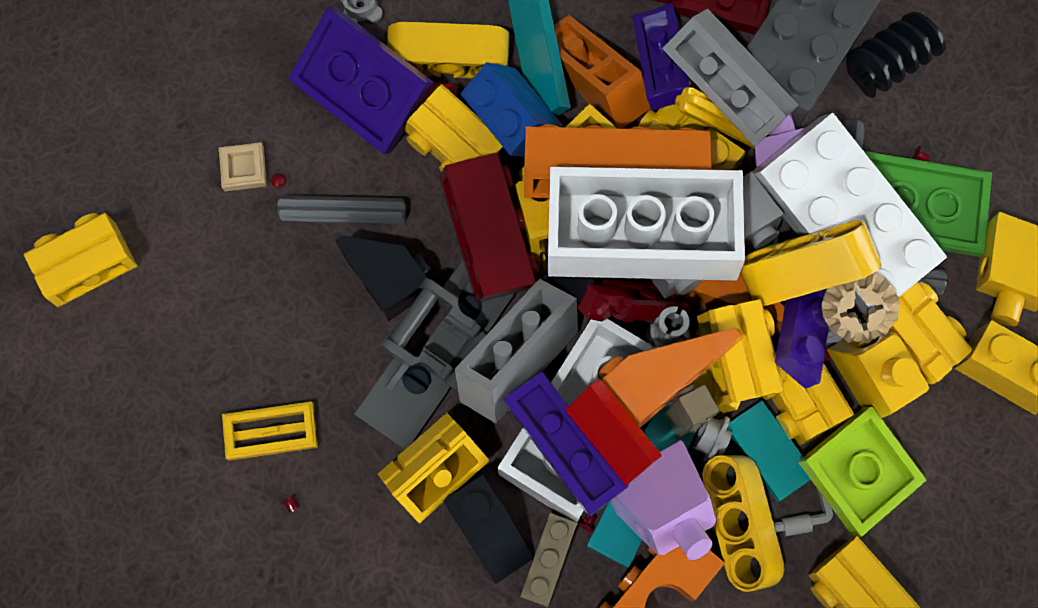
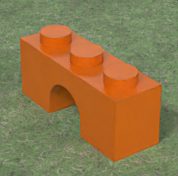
(667, 570)

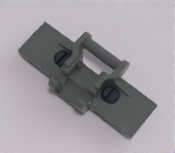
(415, 385)

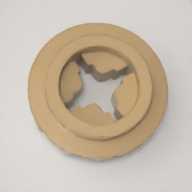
(874, 290)

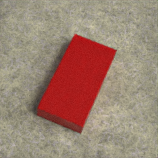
(613, 432)

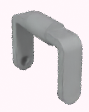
(804, 523)

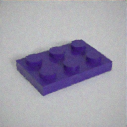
(360, 80)

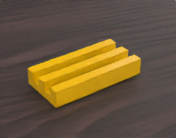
(307, 426)

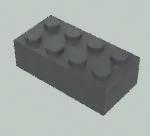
(807, 43)

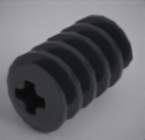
(894, 52)

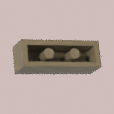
(691, 410)
(548, 560)

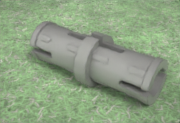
(672, 322)

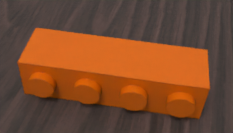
(609, 148)

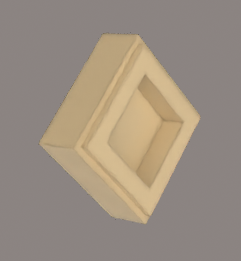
(242, 166)

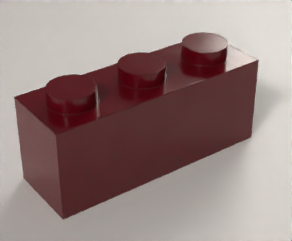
(488, 227)

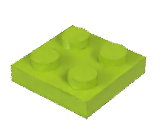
(862, 471)

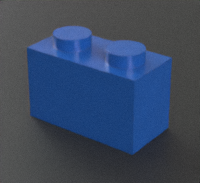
(507, 105)

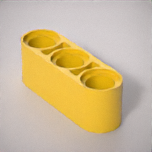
(449, 47)
(810, 263)
(759, 539)

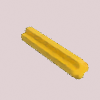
(701, 108)

